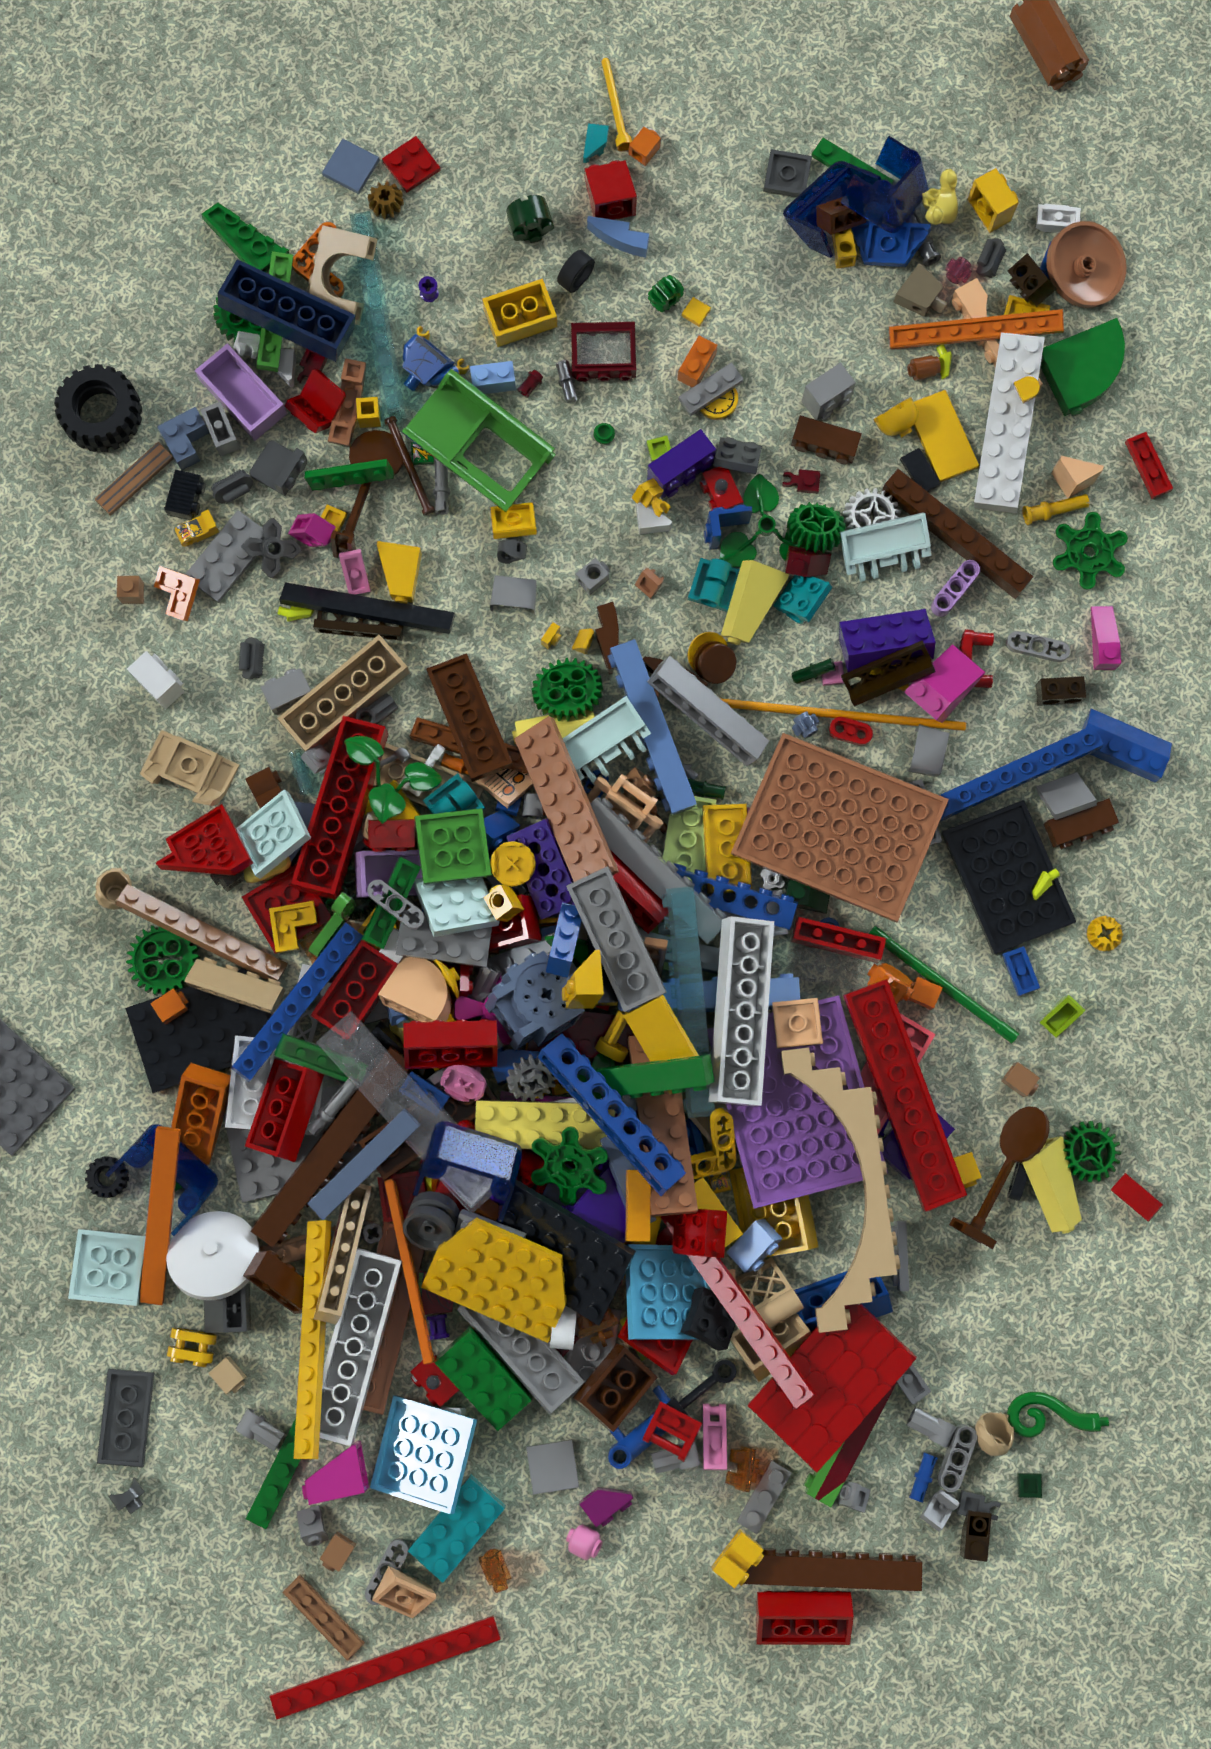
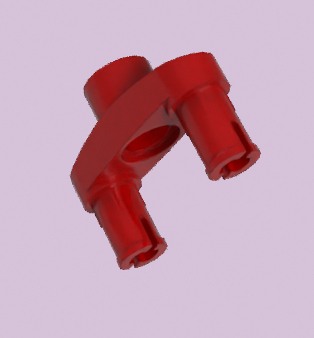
(972, 638)

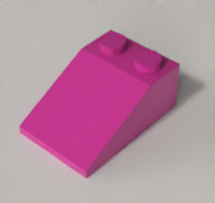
(946, 687)

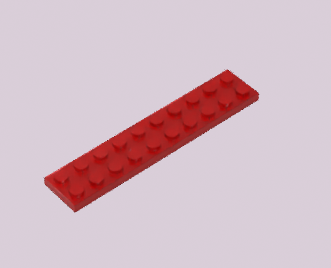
(905, 1095)

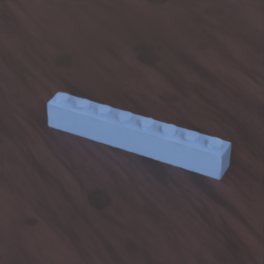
(659, 744)

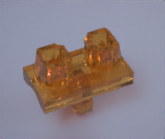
(587, 1328)
(747, 1468)
(495, 1569)

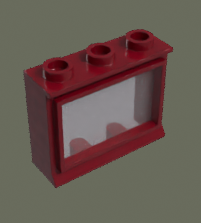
(603, 351)

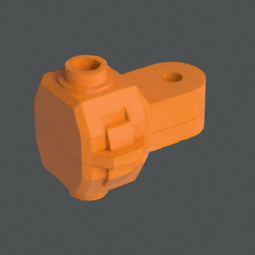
(898, 981)

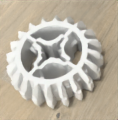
(874, 499)

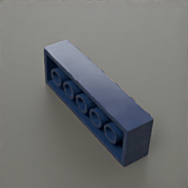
(286, 310)

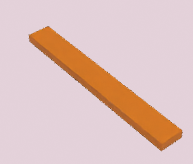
(975, 329)
(160, 1215)
(409, 1272)

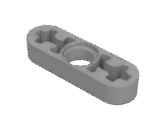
(1035, 638)
(395, 895)
(389, 1552)

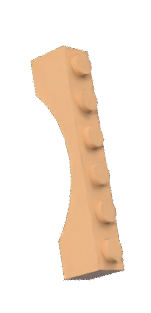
(972, 302)

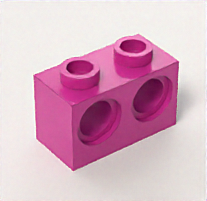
(312, 530)

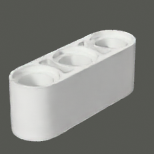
(563, 1334)

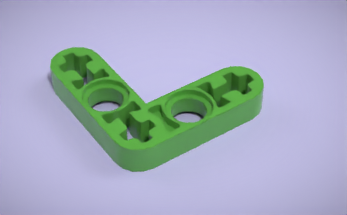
(342, 909)

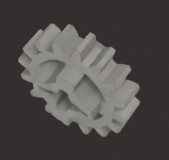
(531, 1078)

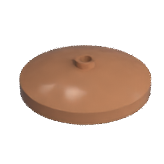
(1086, 264)

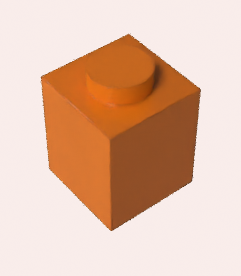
(644, 145)
(925, 993)
(170, 1005)

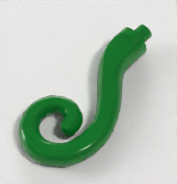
(1083, 1421)

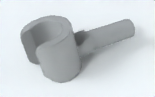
(401, 754)

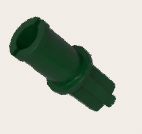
(813, 671)
(707, 789)

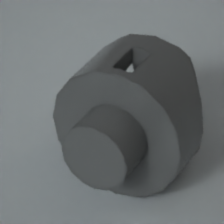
(513, 547)
(129, 1499)

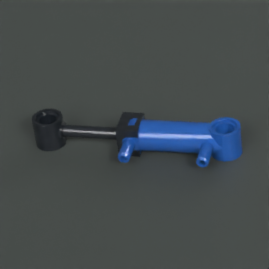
(634, 1445)

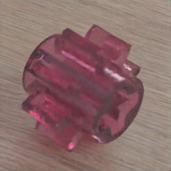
(958, 270)

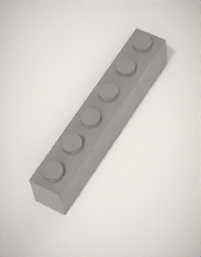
(708, 711)

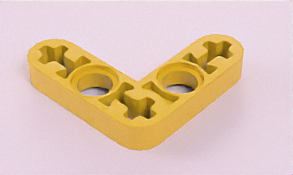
(716, 1155)

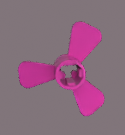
(468, 1009)

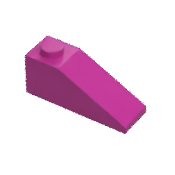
(1105, 638)

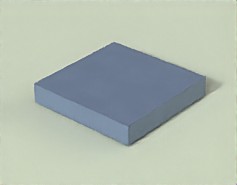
(350, 166)

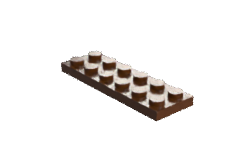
(469, 717)

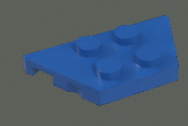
(889, 249)

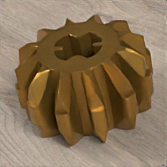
(393, 202)

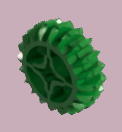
(815, 527)
(1096, 1159)

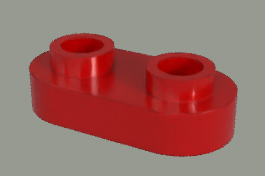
(851, 728)

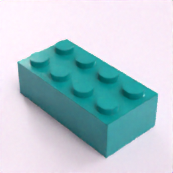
(454, 1535)

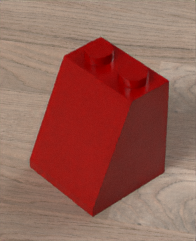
(611, 190)

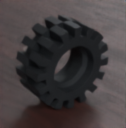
(95, 1184)

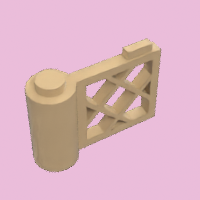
(775, 1306)

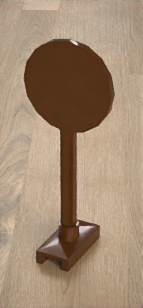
(365, 448)
(1019, 1141)

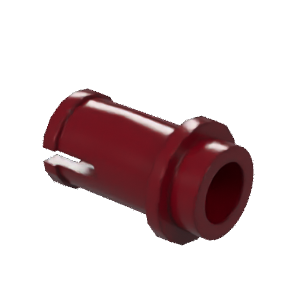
(530, 383)

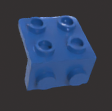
(724, 517)

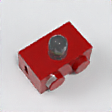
(720, 488)
(434, 1381)

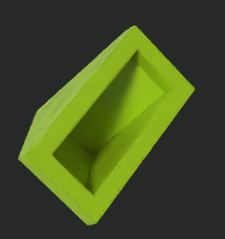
(1062, 1015)

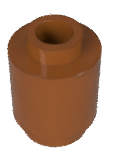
(924, 367)

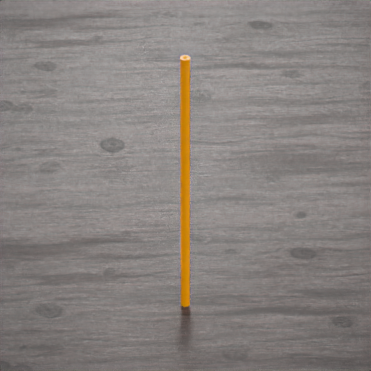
(832, 713)

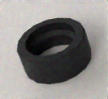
(575, 271)

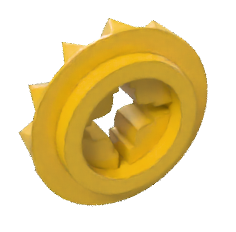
(1102, 943)

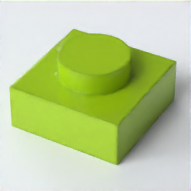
(658, 447)

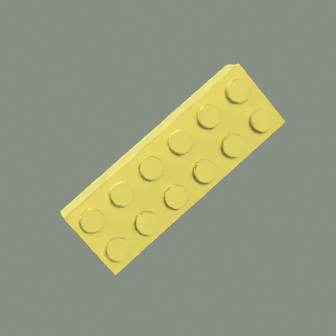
(529, 1120)

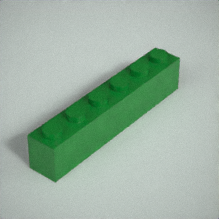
(658, 1076)

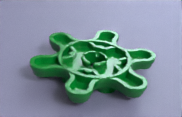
(1093, 537)
(569, 1179)

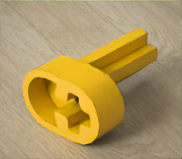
(608, 1044)

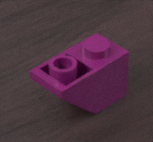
(603, 1503)

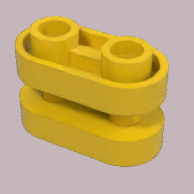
(180, 1353)

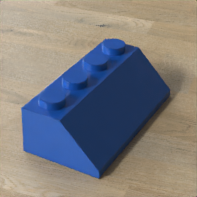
(1129, 747)
(818, 1293)

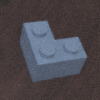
(179, 435)

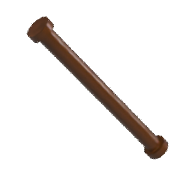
(391, 423)

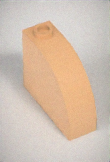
(417, 991)

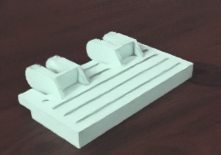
(884, 543)
(602, 735)

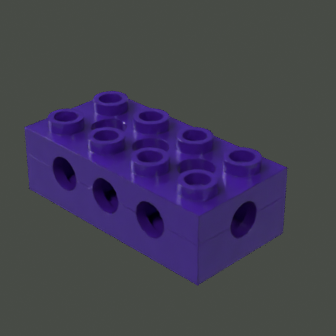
(542, 883)

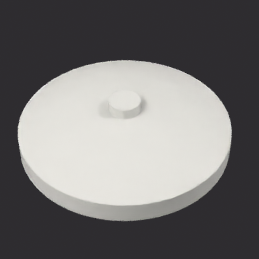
(211, 1255)

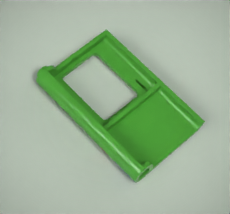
(456, 418)

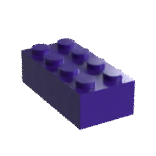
(879, 636)

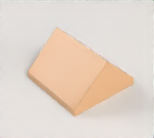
(1075, 474)
(403, 1593)

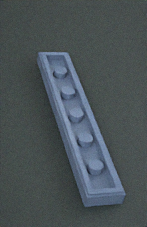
(364, 1164)

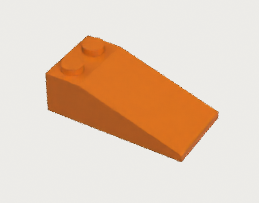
(201, 1109)

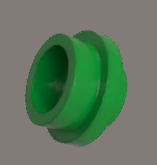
(604, 433)

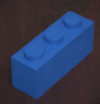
(564, 941)

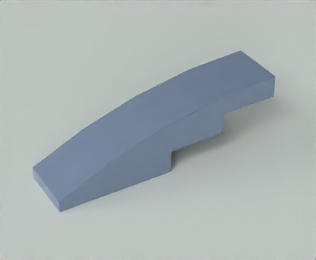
(618, 1165)

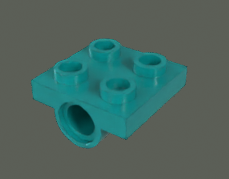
(714, 583)
(802, 598)
(452, 797)

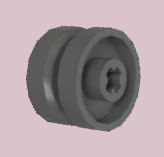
(431, 1220)

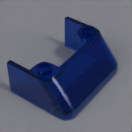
(831, 185)
(882, 202)
(473, 1153)
(191, 1174)

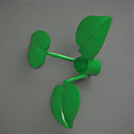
(761, 497)
(384, 799)

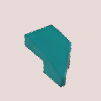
(595, 141)

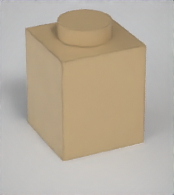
(228, 1375)

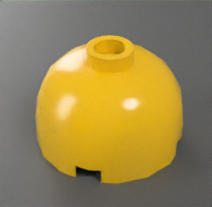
(898, 419)

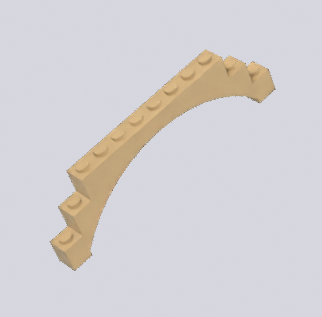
(875, 1250)

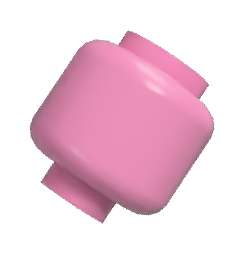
(584, 1542)

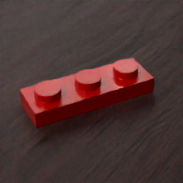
(1149, 465)

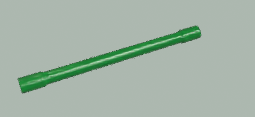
(999, 1026)

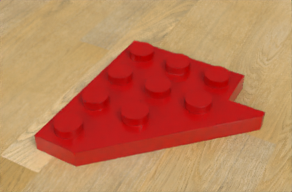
(207, 846)

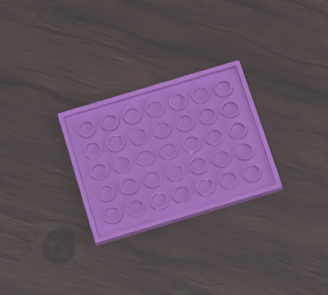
(794, 1138)

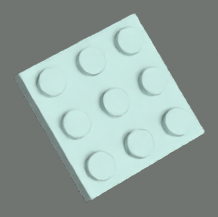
(273, 833)
(455, 905)
(107, 1267)

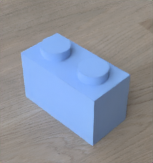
(493, 377)
(754, 1246)

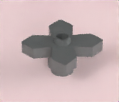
(282, 548)

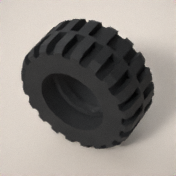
(86, 384)

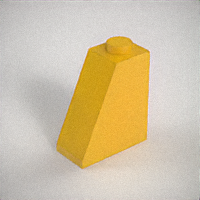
(400, 569)

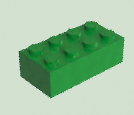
(483, 1378)

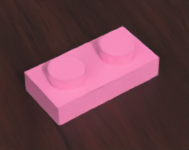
(354, 572)

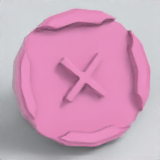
(463, 1082)

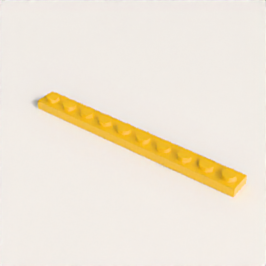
(311, 1344)

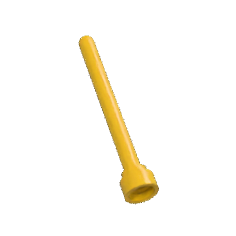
(623, 139)

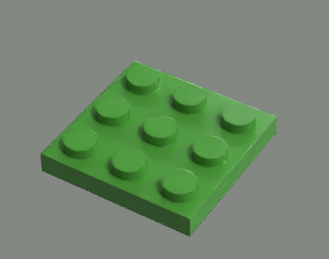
(452, 846)

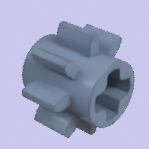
(805, 725)

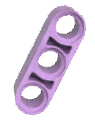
(959, 579)

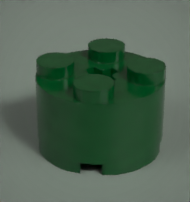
(529, 218)

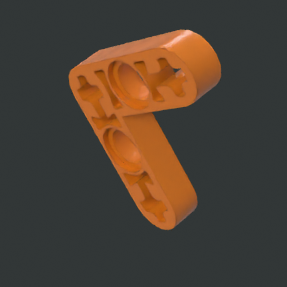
(306, 271)

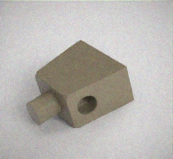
(921, 292)

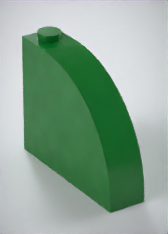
(1084, 366)

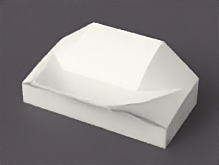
(1056, 217)

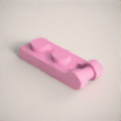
(714, 1438)

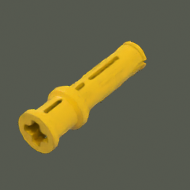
(1046, 510)

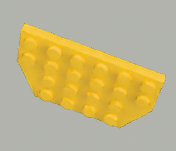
(500, 1277)

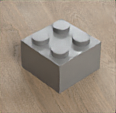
(828, 392)

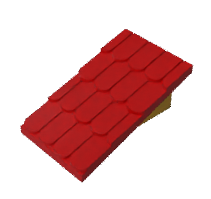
(849, 1376)

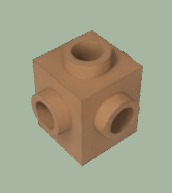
(643, 782)

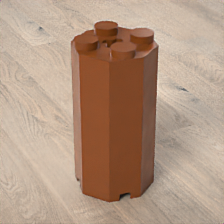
(1050, 41)

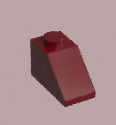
(806, 563)

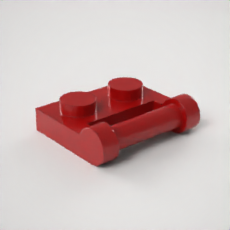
(675, 1423)

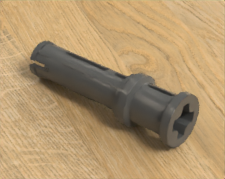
(927, 248)

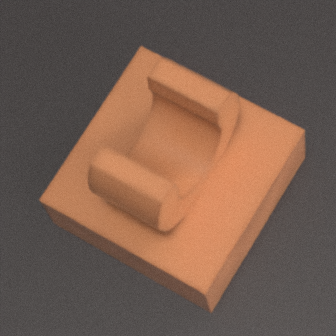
(649, 582)

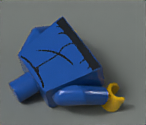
(426, 362)

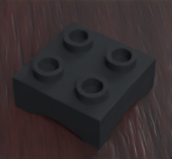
(708, 1320)

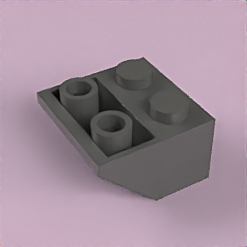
(229, 1313)

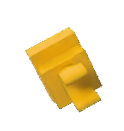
(649, 494)

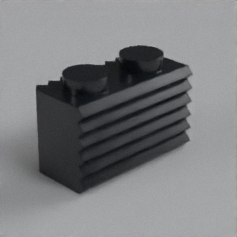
(184, 495)

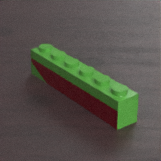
(830, 1478)

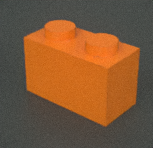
(697, 362)

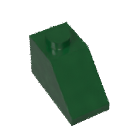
(808, 897)

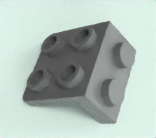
(278, 467)

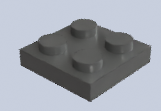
(787, 173)
(738, 455)

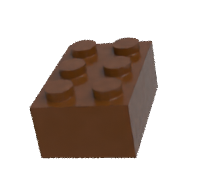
(615, 1387)

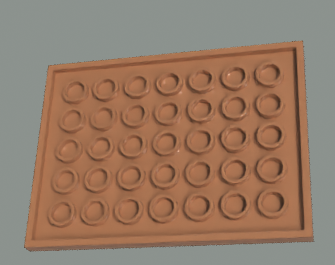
(839, 827)

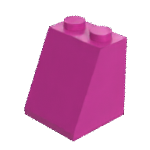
(339, 1477)

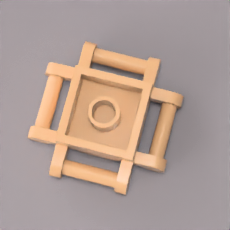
(625, 806)

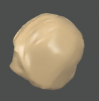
(109, 887)
(994, 1433)

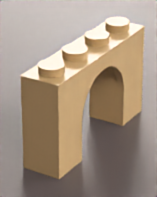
(332, 246)

